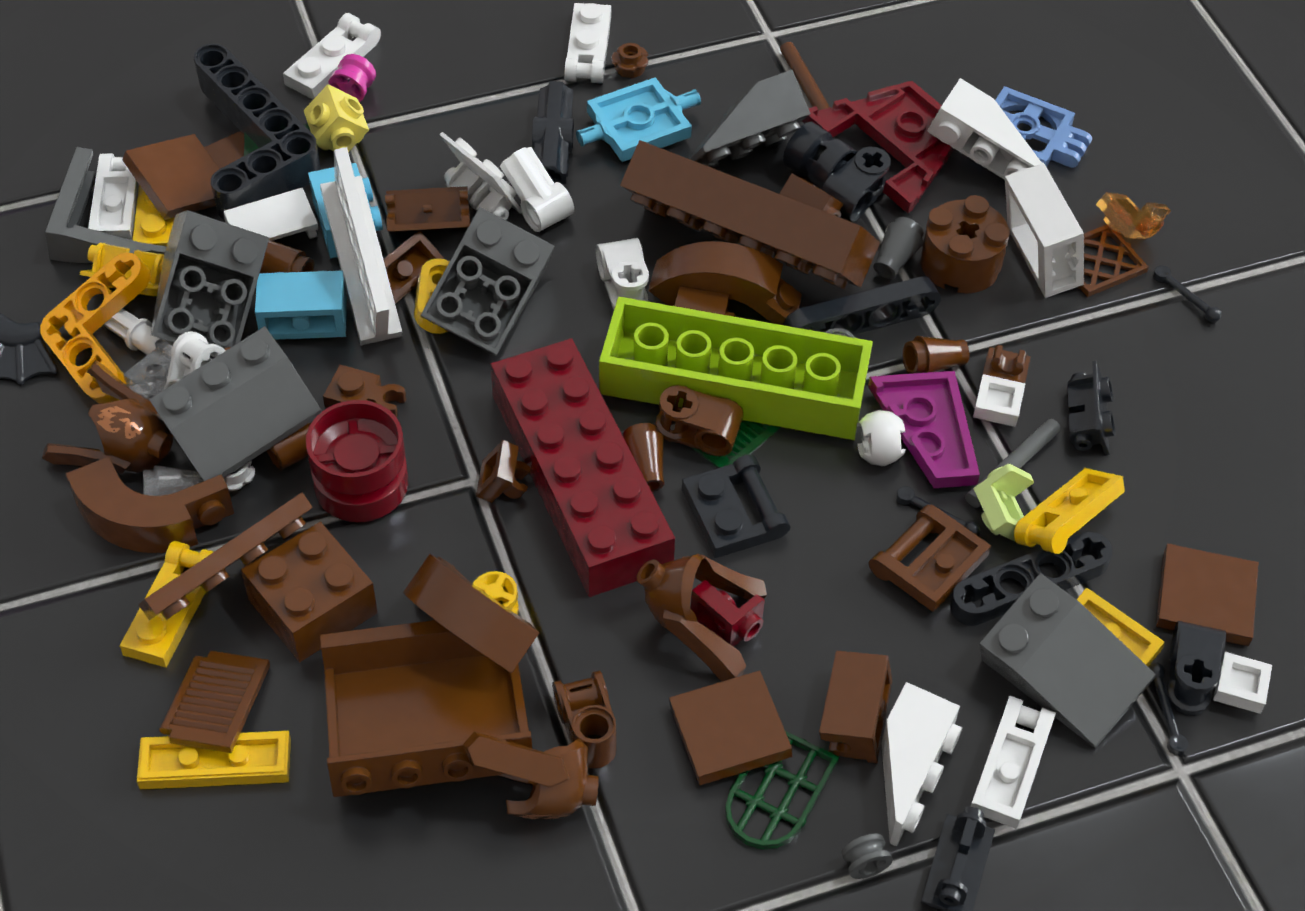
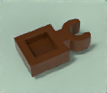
(362, 385)

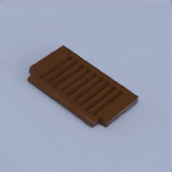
(214, 701)

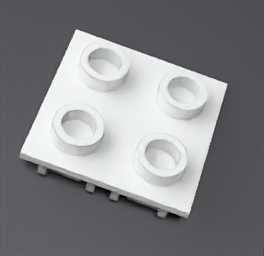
(483, 180)

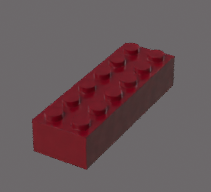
(581, 466)

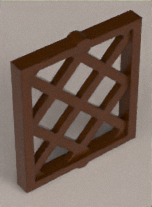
(1115, 279)

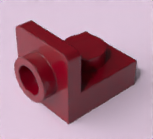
(721, 615)

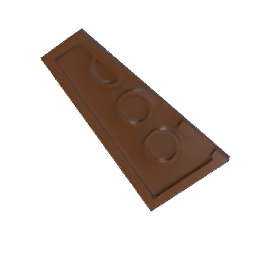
(211, 570)

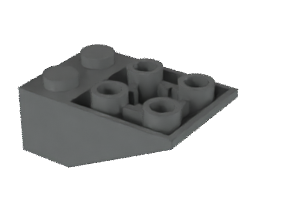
(760, 116)
(207, 279)
(488, 281)

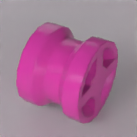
(353, 76)

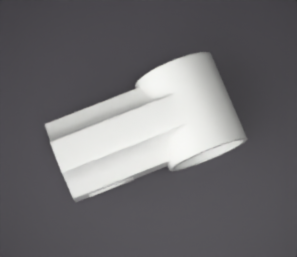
(541, 199)

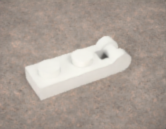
(588, 42)
(315, 67)
(114, 198)
(1012, 763)

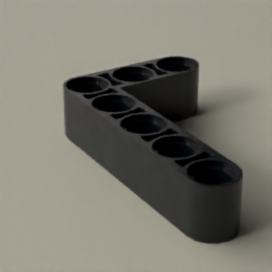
(284, 143)

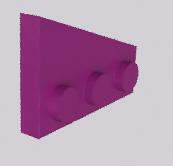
(933, 424)

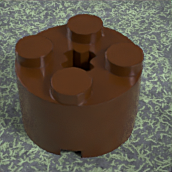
(964, 244)

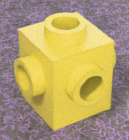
(336, 119)

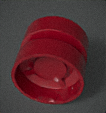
(357, 460)

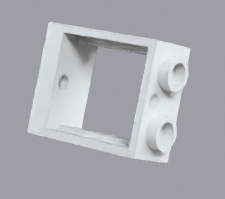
(1045, 230)

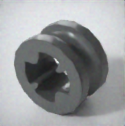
(867, 856)

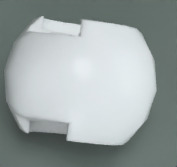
(881, 438)

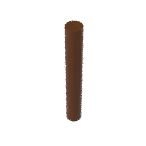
(803, 76)

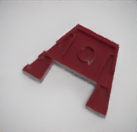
(899, 123)

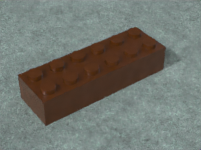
(749, 216)

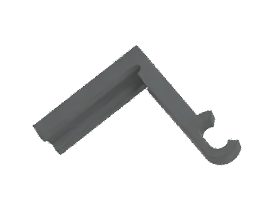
(63, 234)

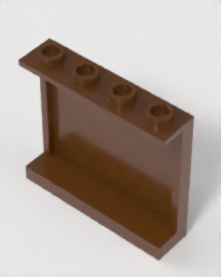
(408, 703)

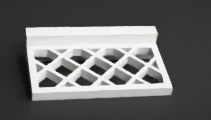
(359, 254)

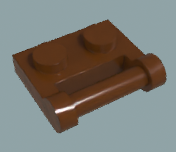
(940, 566)

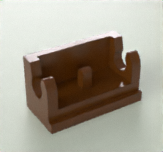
(427, 208)
(856, 705)

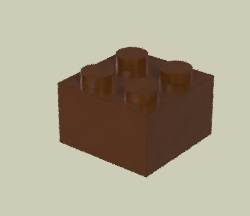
(309, 590)

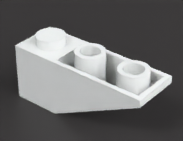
(981, 131)
(911, 746)

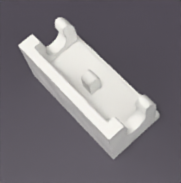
(276, 216)

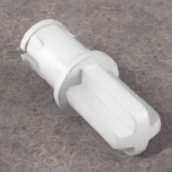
(134, 331)

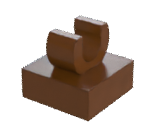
(1007, 364)
(499, 471)

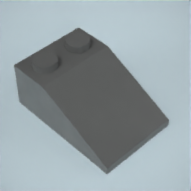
(1066, 660)

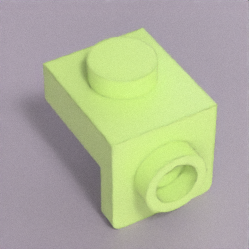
(998, 499)

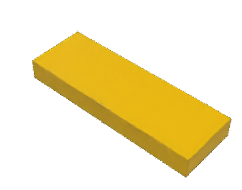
(254, 760)

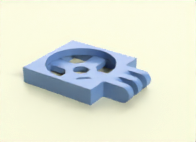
(1064, 143)

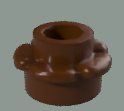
(630, 60)

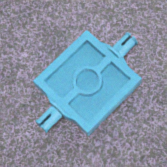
(636, 114)

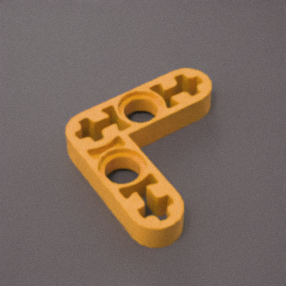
(81, 323)

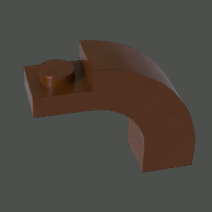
(727, 269)
(142, 520)
(470, 613)

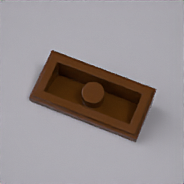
(406, 262)

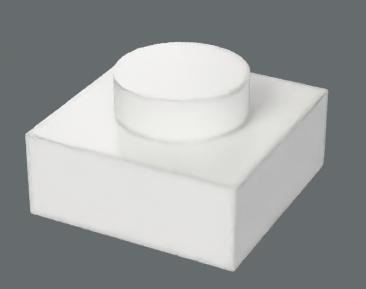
(999, 400)
(1243, 682)

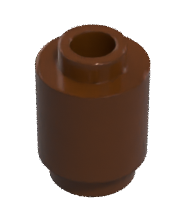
(285, 259)

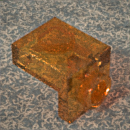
(1128, 219)

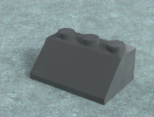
(236, 405)

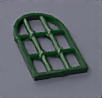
(780, 812)

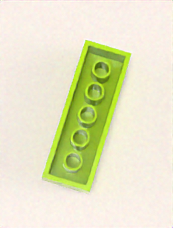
(768, 369)

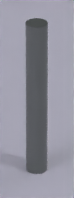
(1022, 453)

